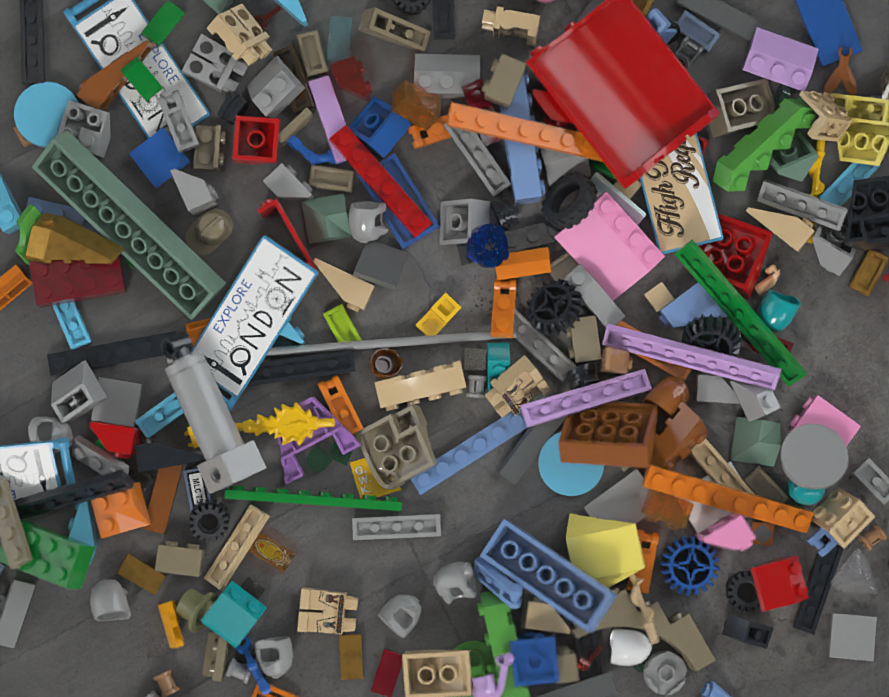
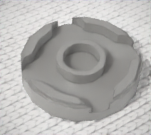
(665, 672)

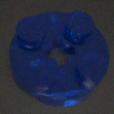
(497, 240)

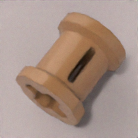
(872, 537)
(166, 683)

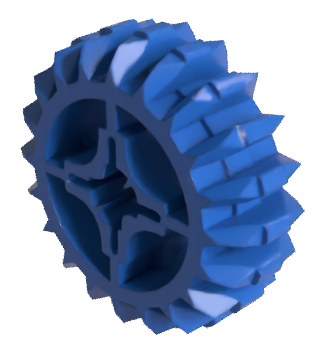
(709, 567)

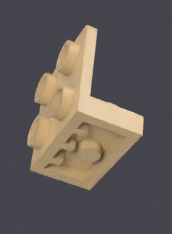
(832, 119)
(842, 516)

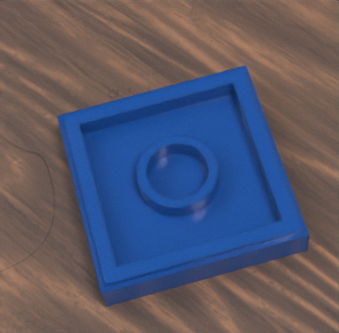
(158, 157)
(535, 661)

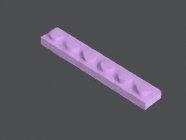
(585, 398)

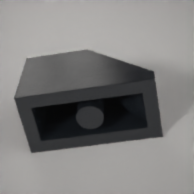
(747, 631)

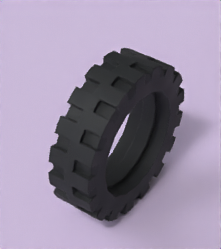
(560, 191)

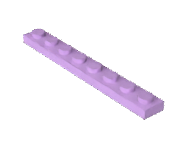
(691, 356)

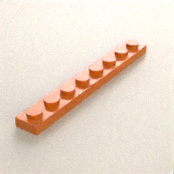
(520, 131)
(727, 498)

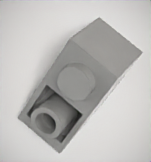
(286, 185)

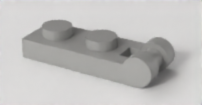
(178, 122)

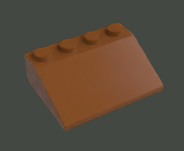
(610, 435)

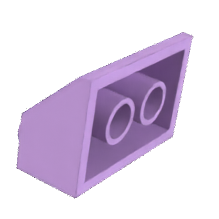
(780, 59)

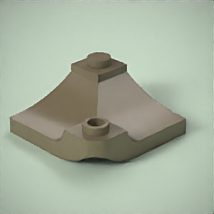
(397, 447)

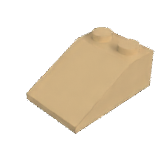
(437, 673)

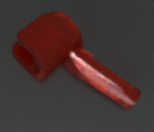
(266, 17)
(584, 664)

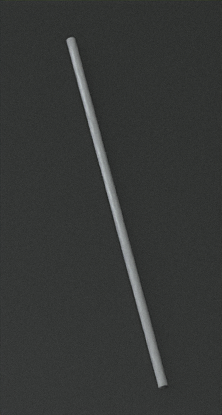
(380, 343)

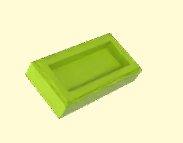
(341, 324)

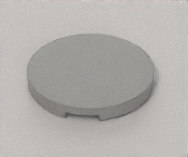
(814, 456)

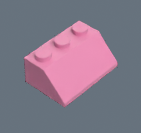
(728, 532)

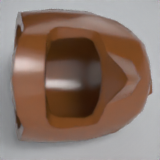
(668, 396)

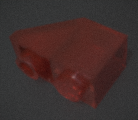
(350, 79)

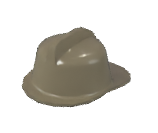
(209, 231)

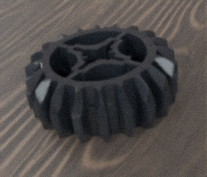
(550, 304)
(713, 334)

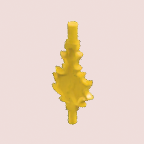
(289, 423)

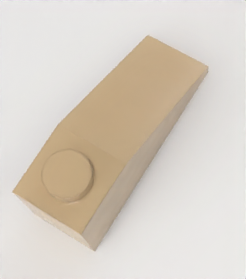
(788, 228)
(350, 288)

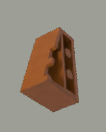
(678, 438)

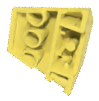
(868, 135)
(604, 548)

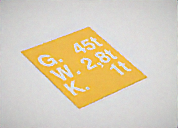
(366, 482)

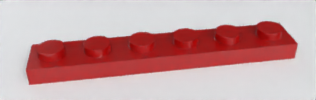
(380, 181)

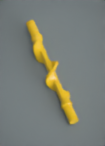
(817, 186)

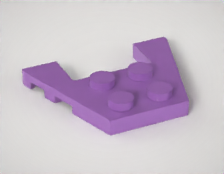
(342, 436)

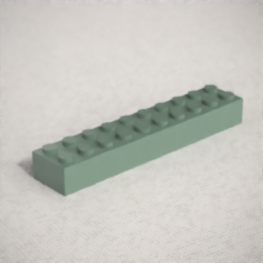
(129, 223)

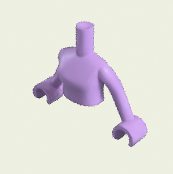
(486, 685)

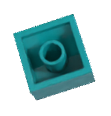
(233, 614)

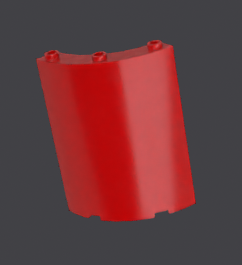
(622, 88)

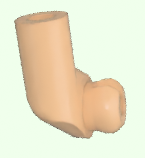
(770, 281)

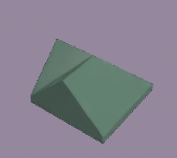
(794, 161)
(326, 218)
(756, 441)

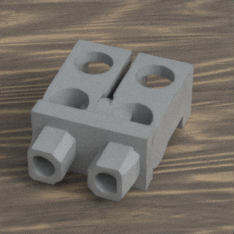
(216, 72)

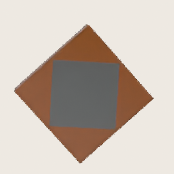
(763, 533)

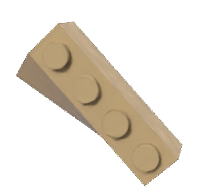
(420, 385)

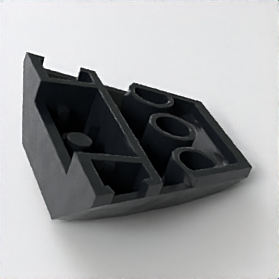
(869, 214)

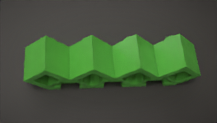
(755, 150)
(499, 635)

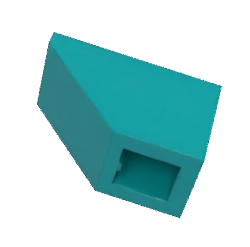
(497, 361)

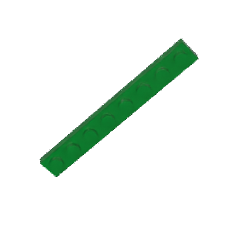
(740, 312)
(304, 497)

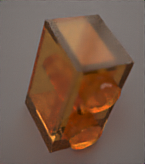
(416, 105)
(667, 508)

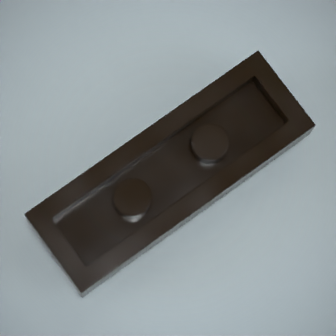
(291, 60)

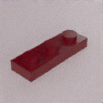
(475, 98)

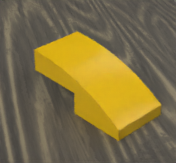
(438, 316)

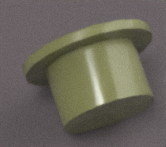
(193, 608)

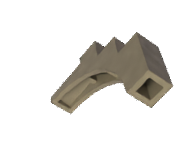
(678, 632)

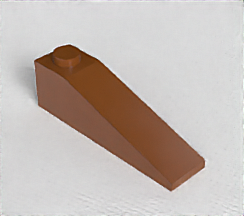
(106, 84)

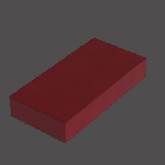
(387, 673)

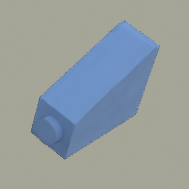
(689, 305)

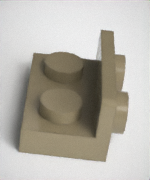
(209, 153)
(215, 657)

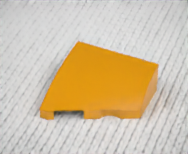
(171, 624)

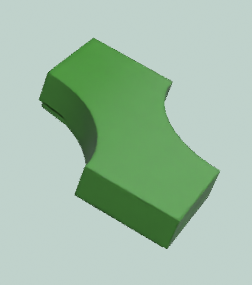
(25, 225)

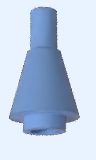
(711, 689)

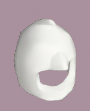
(629, 647)

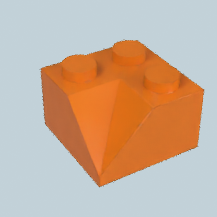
(121, 511)

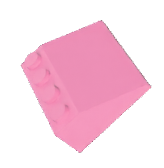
(610, 247)

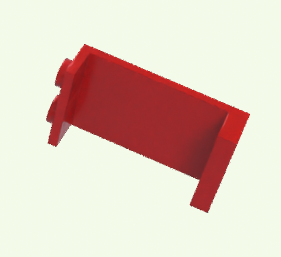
(271, 206)

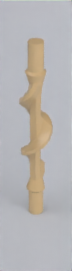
(648, 613)

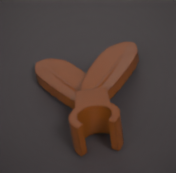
(843, 73)

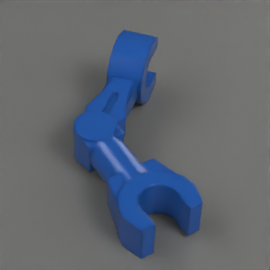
(314, 159)
(253, 666)

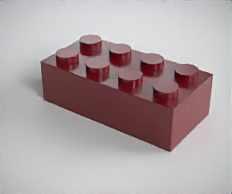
(75, 281)

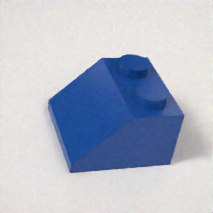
(379, 126)

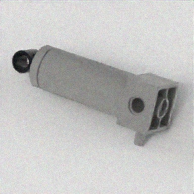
(209, 417)

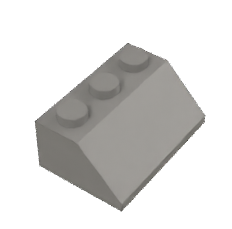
(445, 73)

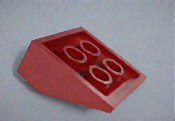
(739, 253)

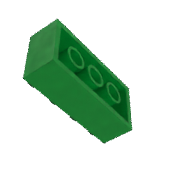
(54, 556)

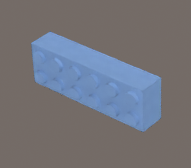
(521, 158)
(549, 575)

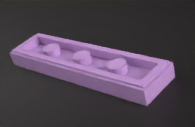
(328, 110)

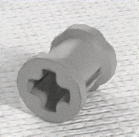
(476, 386)
(239, 671)

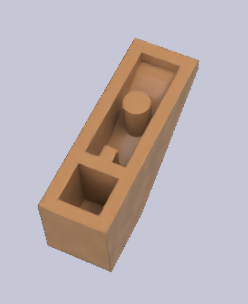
(615, 361)

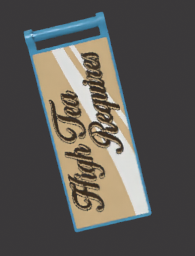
(681, 199)

